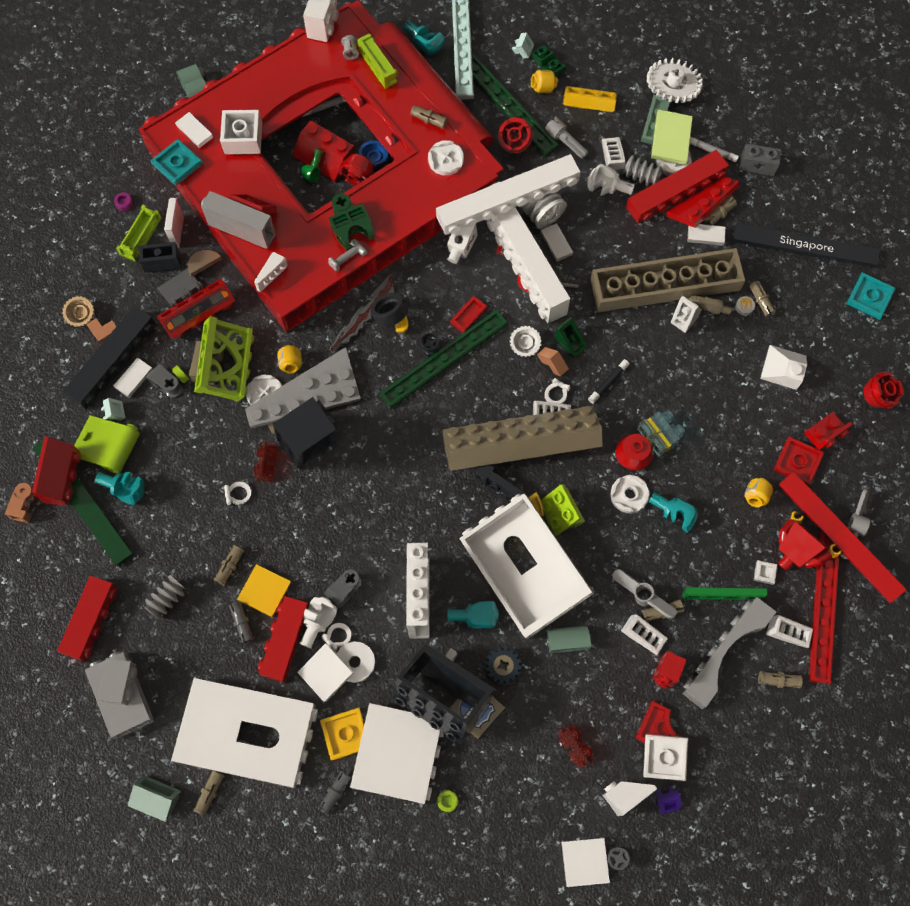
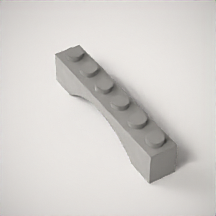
(705, 684)

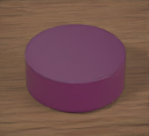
(123, 201)

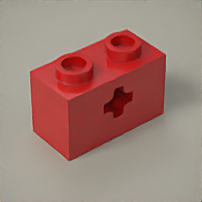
(669, 670)

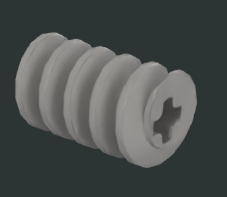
(642, 171)
(164, 597)

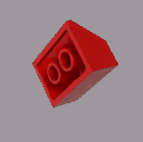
(334, 148)
(56, 472)

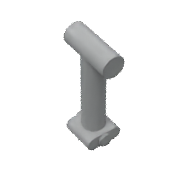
(357, 248)

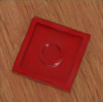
(254, 203)
(800, 459)

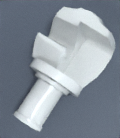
(608, 179)
(317, 619)

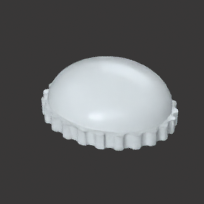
(525, 341)

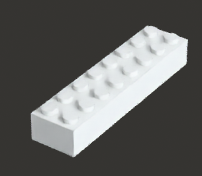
(530, 264)

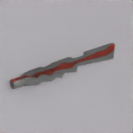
(362, 315)

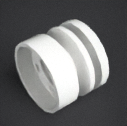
(545, 210)

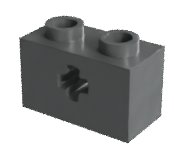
(760, 159)

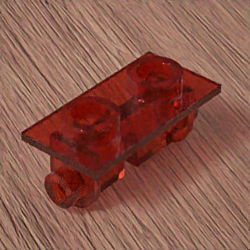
(265, 454)
(572, 738)

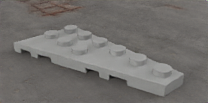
(328, 381)

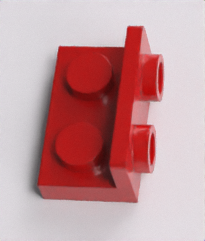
(827, 430)

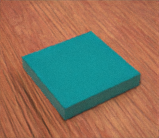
(176, 162)
(871, 295)

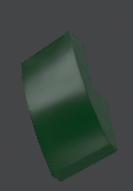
(546, 60)

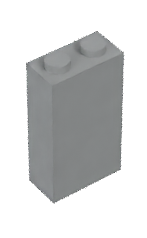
(238, 219)
(120, 718)

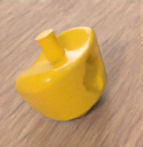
(402, 326)

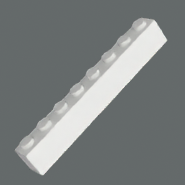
(508, 194)

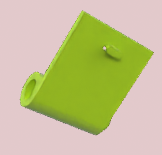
(106, 443)

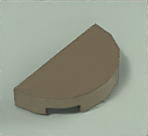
(201, 261)

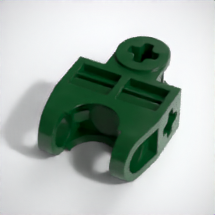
(349, 220)

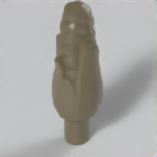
(709, 304)

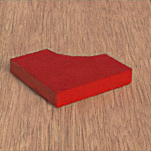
(656, 722)

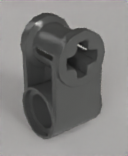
(163, 380)
(342, 589)

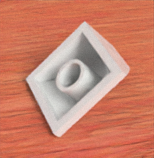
(784, 367)
(626, 795)

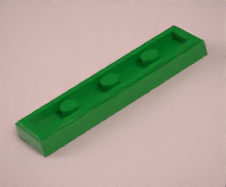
(724, 593)

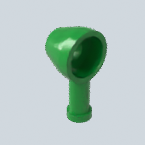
(312, 172)

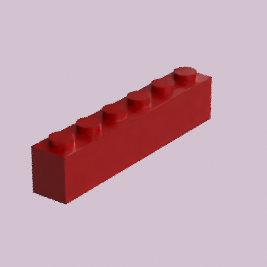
(677, 186)

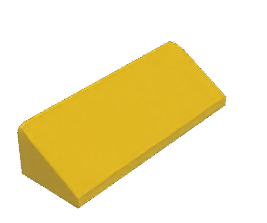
(590, 99)

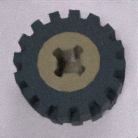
(500, 675)

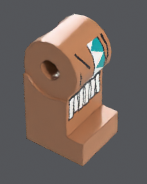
(20, 503)

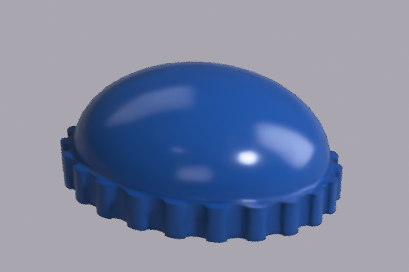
(374, 152)

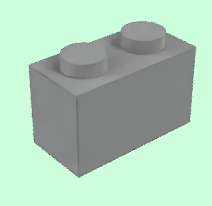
(117, 681)

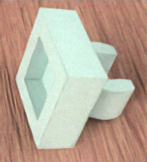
(523, 45)
(113, 410)

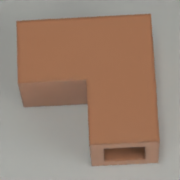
(99, 331)
(554, 360)

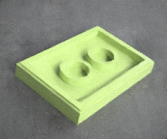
(671, 137)

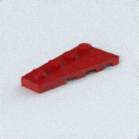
(702, 204)

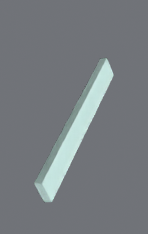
(462, 49)

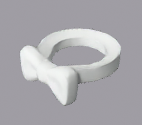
(565, 388)
(228, 489)
(326, 637)

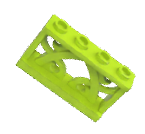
(207, 349)

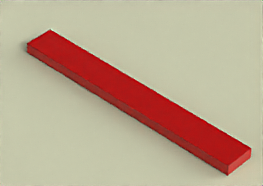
(844, 539)
(824, 617)

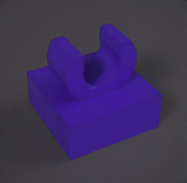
(669, 802)

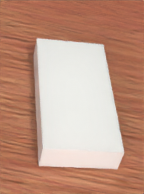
(194, 130)
(707, 234)
(556, 242)
(133, 378)

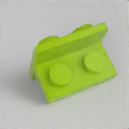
(561, 510)

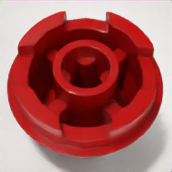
(515, 135)
(356, 169)
(883, 390)
(634, 452)

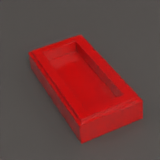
(468, 314)

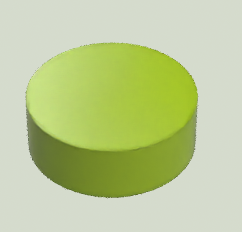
(180, 374)
(447, 801)

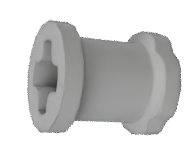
(350, 48)

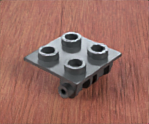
(180, 288)

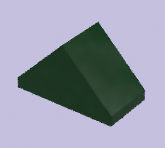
(570, 338)

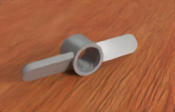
(859, 524)
(635, 587)

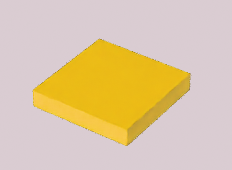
(264, 590)
(343, 733)

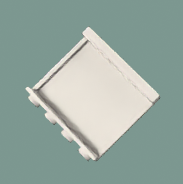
(417, 590)
(396, 755)

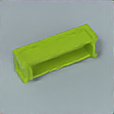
(377, 61)
(139, 233)

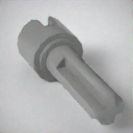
(557, 130)

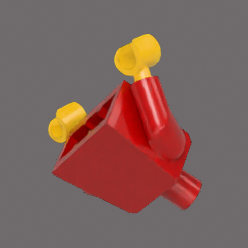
(802, 546)

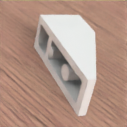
(685, 314)

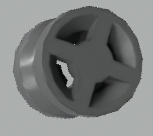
(621, 858)

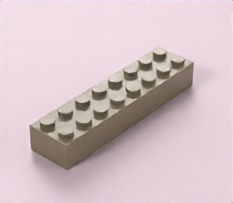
(667, 280)
(522, 438)

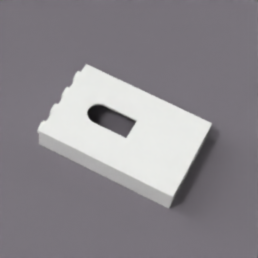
(545, 589)
(213, 725)

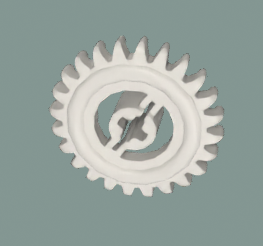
(674, 77)

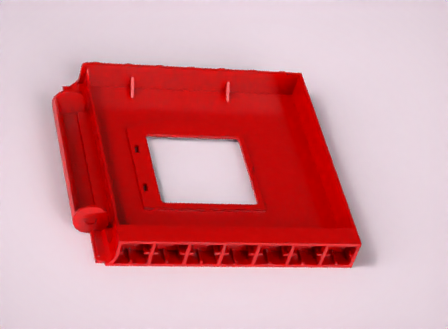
(398, 198)

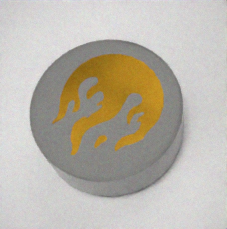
(745, 305)

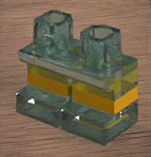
(660, 433)

